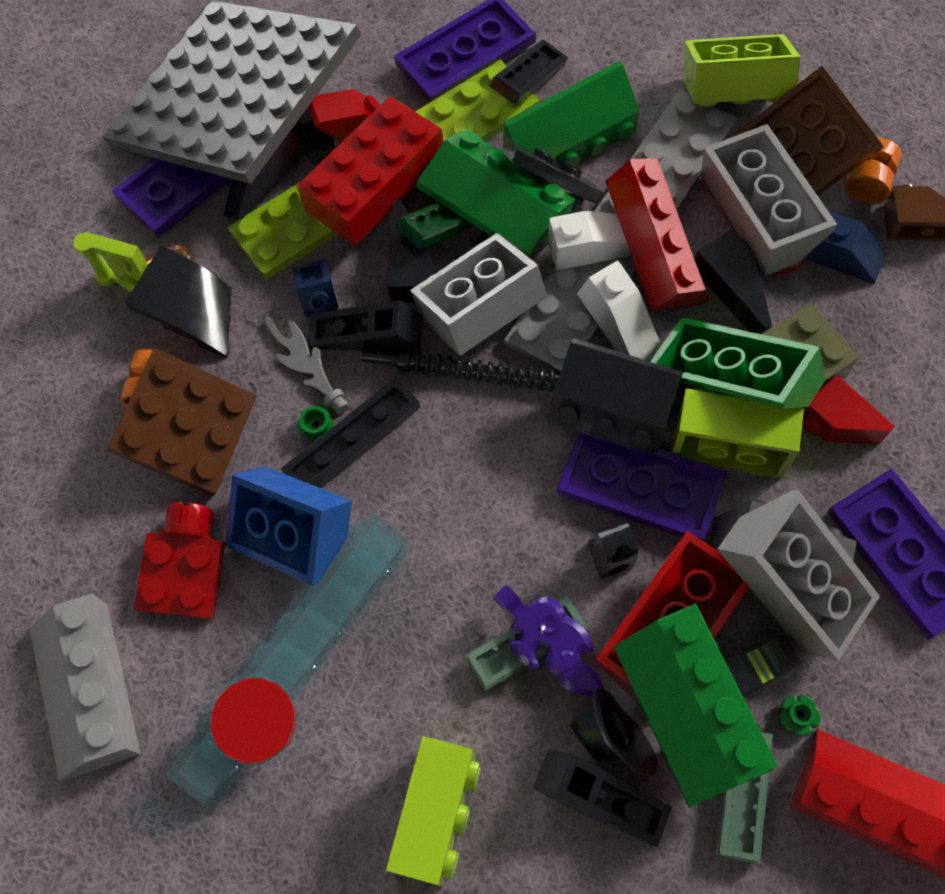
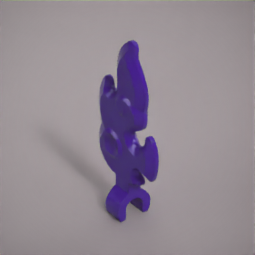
(547, 625)

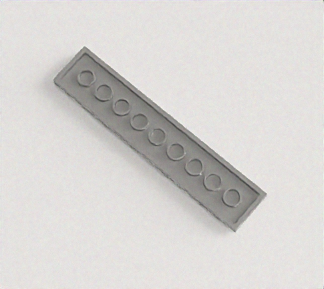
(679, 144)

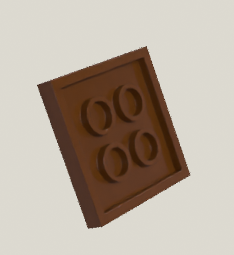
(819, 130)
(182, 422)

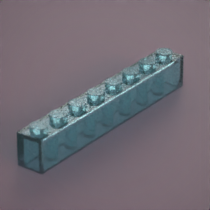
(299, 645)

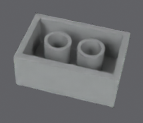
(479, 293)

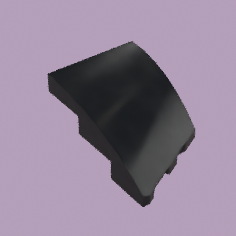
(185, 300)

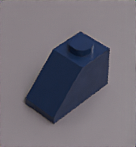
(850, 250)

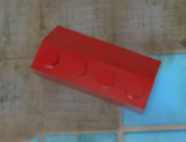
(655, 236)
(687, 577)
(874, 801)

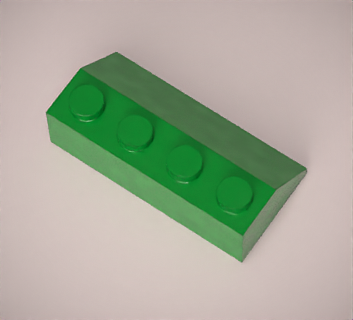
(579, 118)
(493, 191)
(743, 363)
(694, 706)

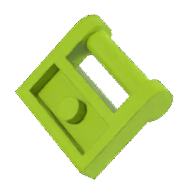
(124, 260)

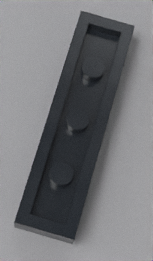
(353, 435)

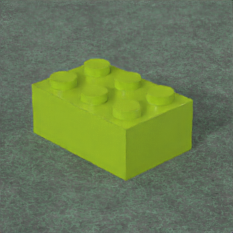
(739, 69)
(737, 433)
(434, 812)

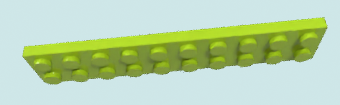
(285, 232)

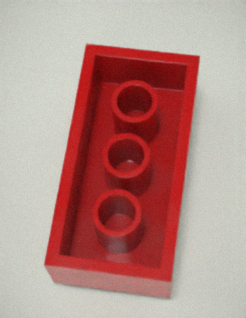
(370, 170)

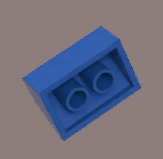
(286, 523)

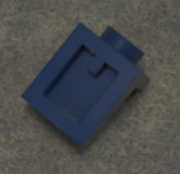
(315, 287)

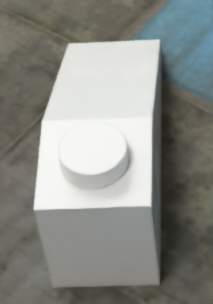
(585, 239)
(620, 312)

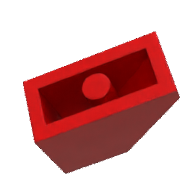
(341, 112)
(844, 416)

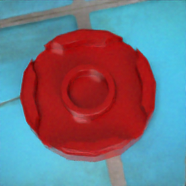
(253, 721)

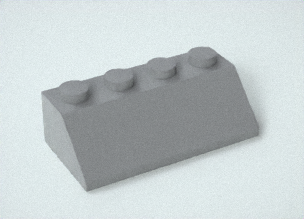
(766, 198)
(800, 574)
(83, 687)

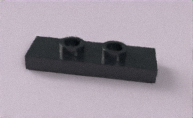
(528, 72)
(542, 164)

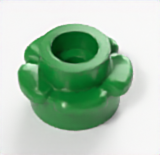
(310, 416)
(790, 720)

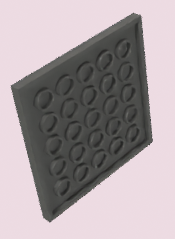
(232, 89)

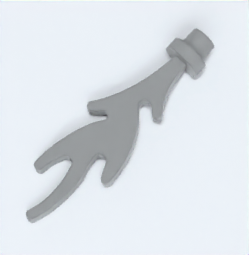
(301, 362)

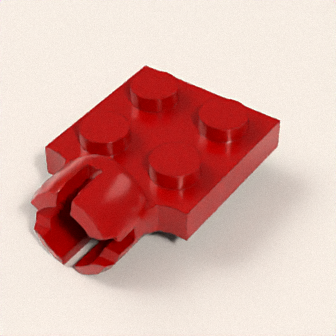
(181, 565)

